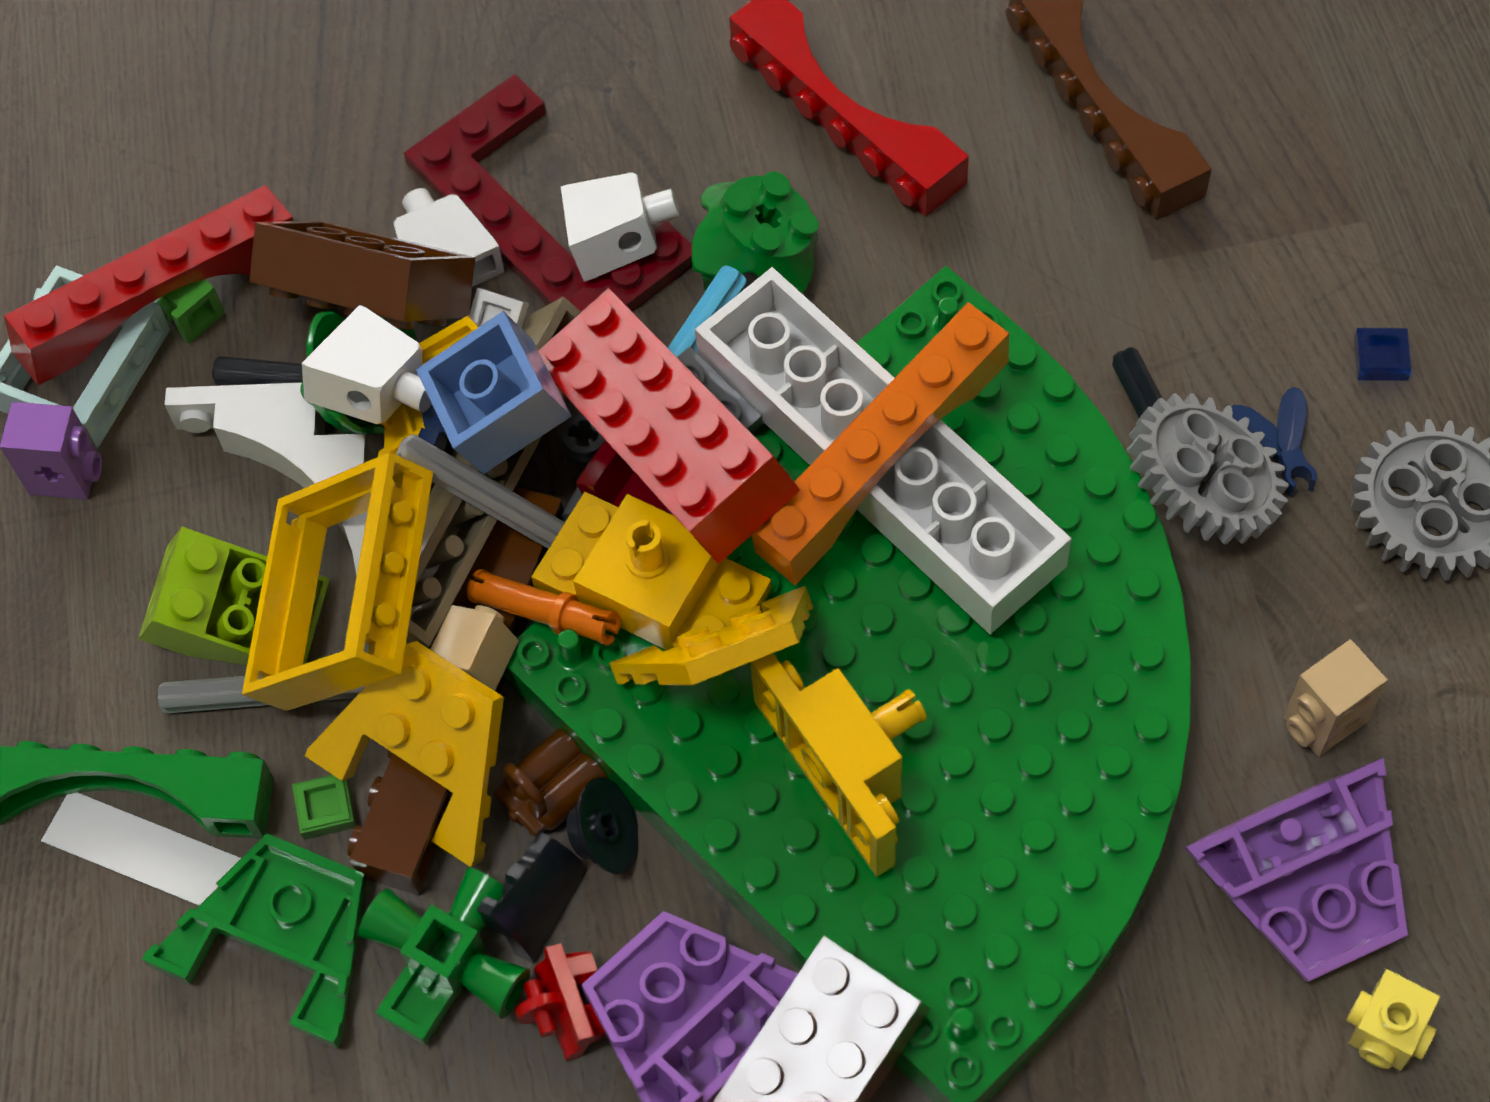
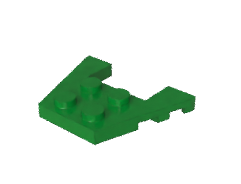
(286, 907)

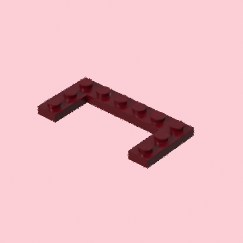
(450, 165)

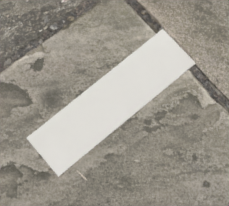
(138, 848)

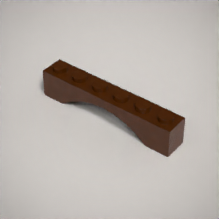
(1156, 161)

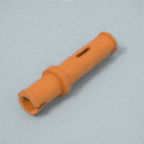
(548, 608)

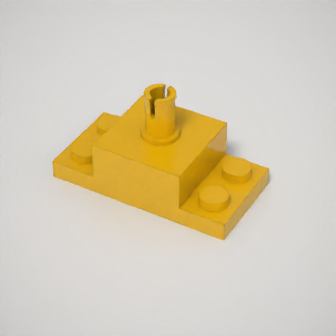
(646, 571)
(842, 749)

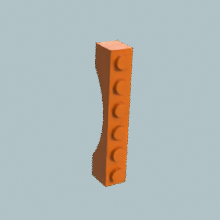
(933, 384)

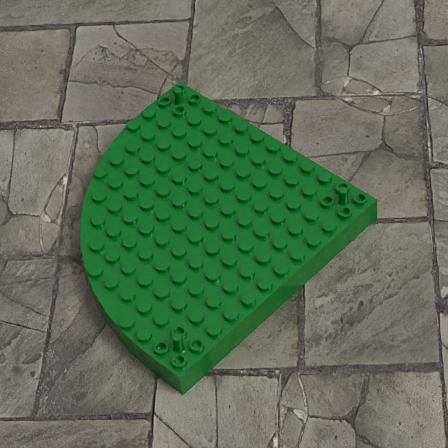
(1022, 794)

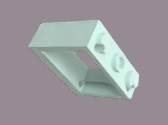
(114, 377)

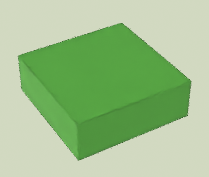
(323, 806)

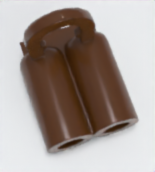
(547, 783)

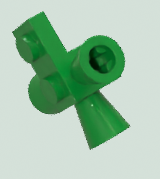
(441, 958)

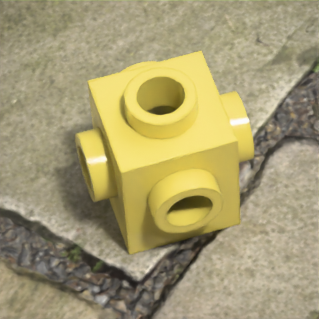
(1393, 1022)

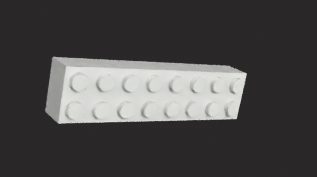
(939, 497)

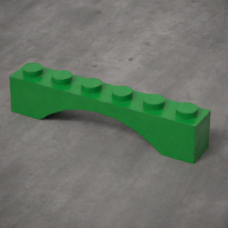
(220, 793)

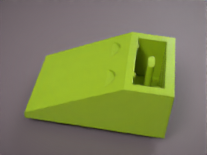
(210, 599)

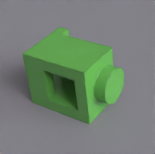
(192, 308)

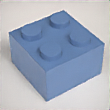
(493, 393)

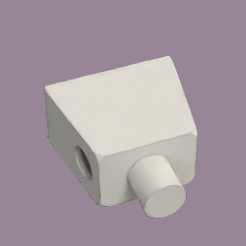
(613, 221)
(449, 227)
(365, 369)

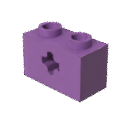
(50, 450)

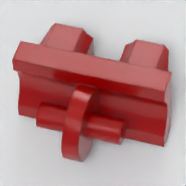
(556, 1002)

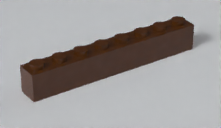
(405, 803)

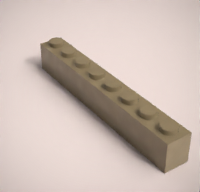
(456, 528)

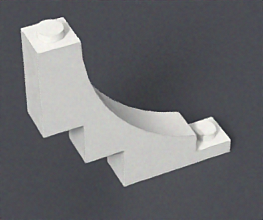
(275, 429)

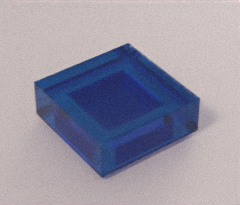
(1382, 354)

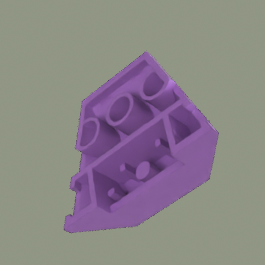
(1315, 871)
(683, 1007)

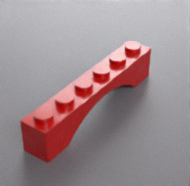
(909, 157)
(74, 319)

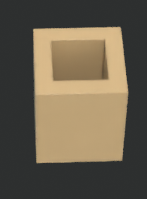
(476, 643)

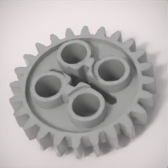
(1176, 454)
(1434, 499)

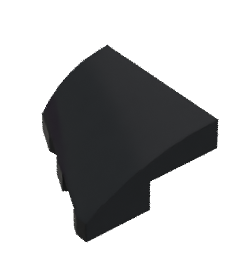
(534, 896)

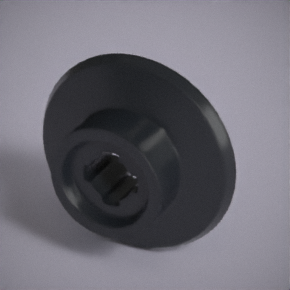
(604, 826)

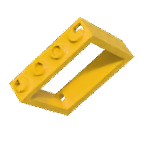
(396, 506)

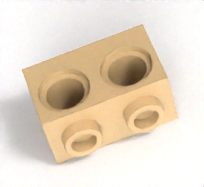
(1334, 698)

